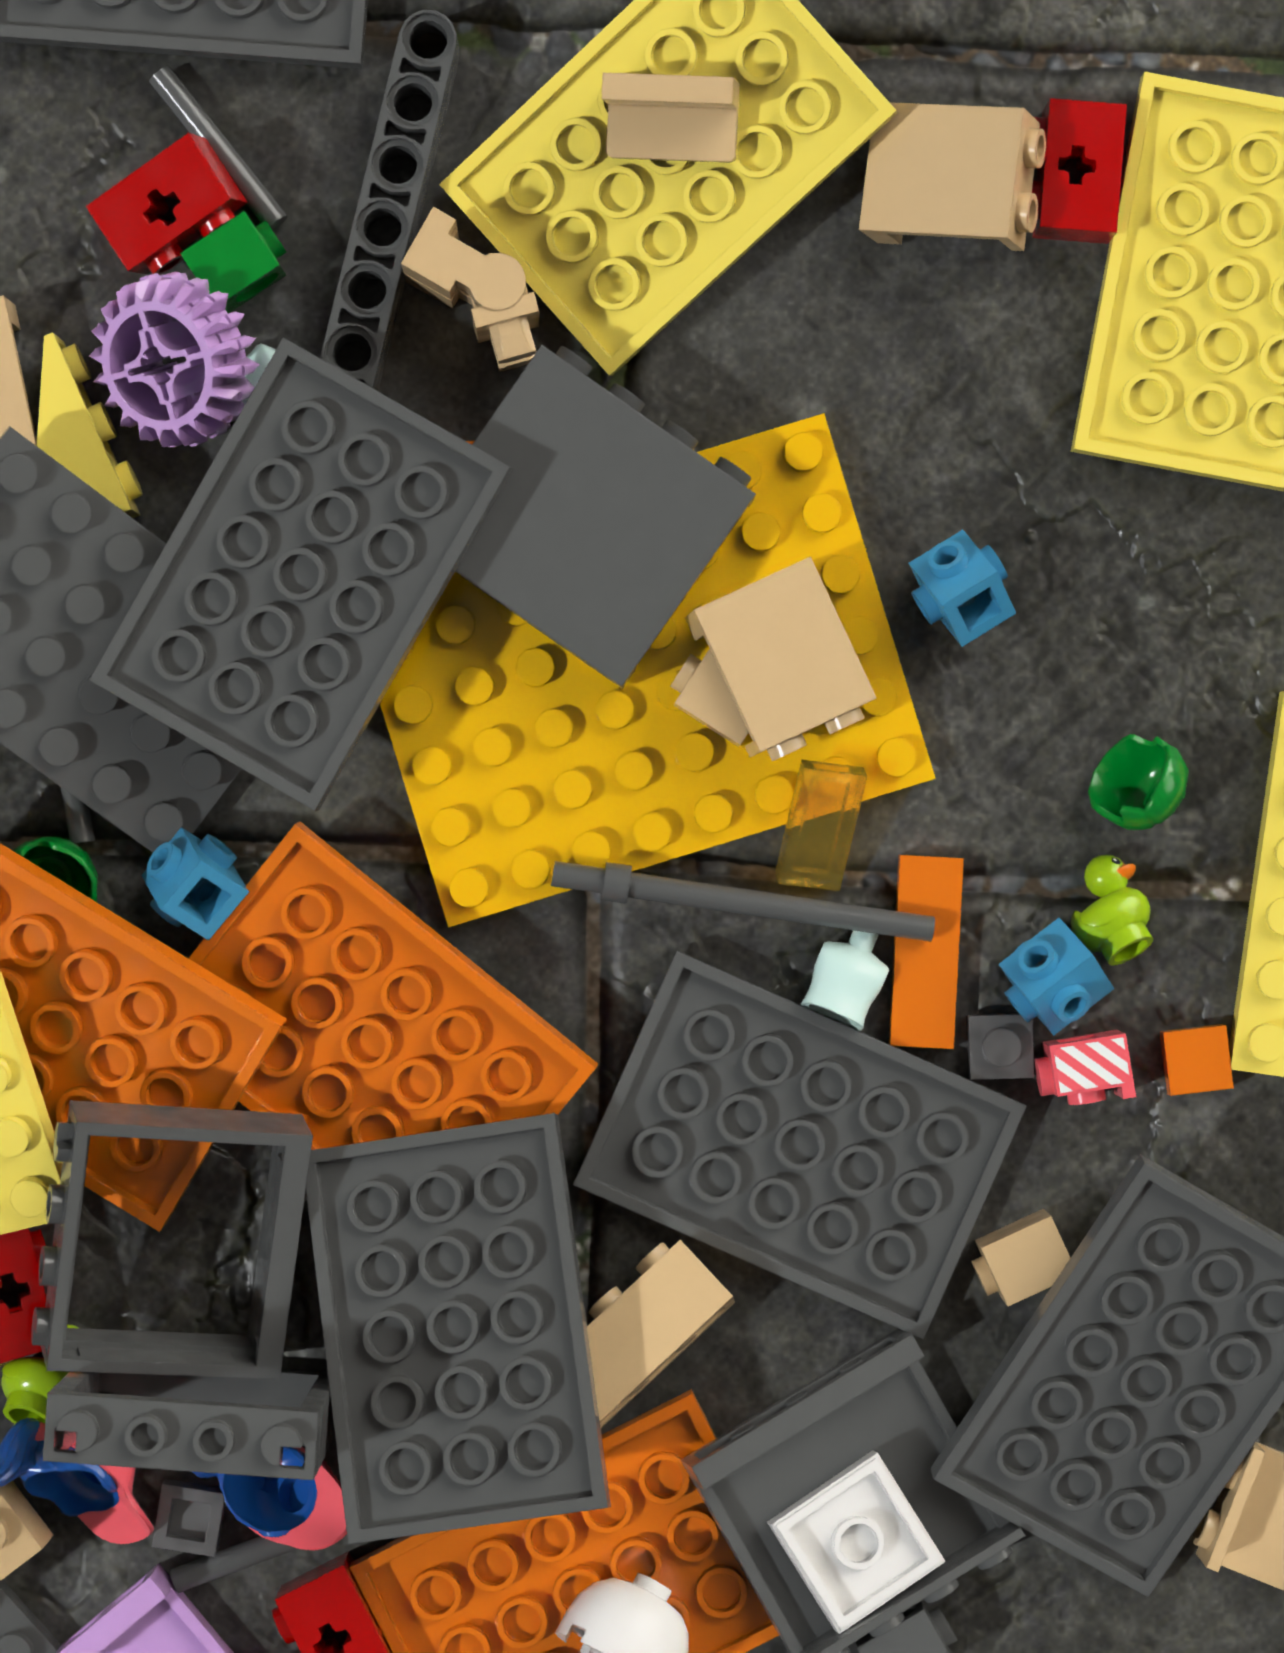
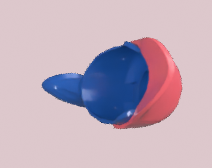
(91, 1492)
(286, 1509)

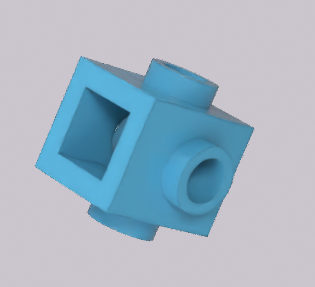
(962, 587)
(194, 882)
(1054, 978)

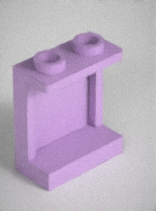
(147, 1620)

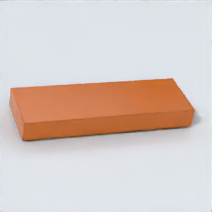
(924, 970)

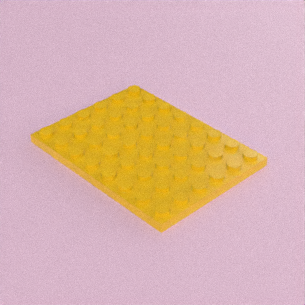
(544, 760)

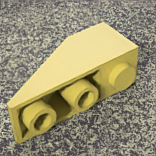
(77, 431)

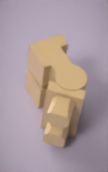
(490, 283)

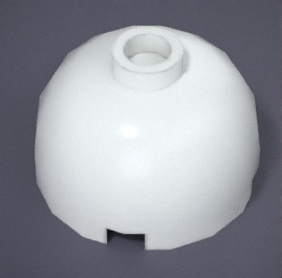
(625, 1618)

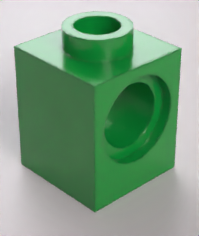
(237, 259)

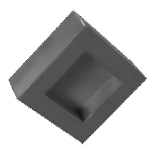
(999, 1046)
(189, 1518)

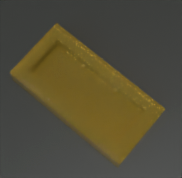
(820, 825)

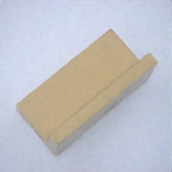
(671, 117)

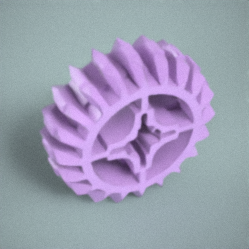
(173, 319)

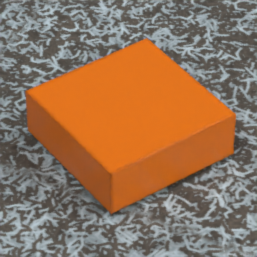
(1196, 1059)

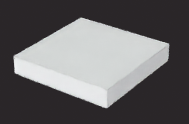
(856, 1541)

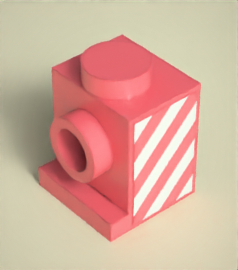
(1086, 1067)

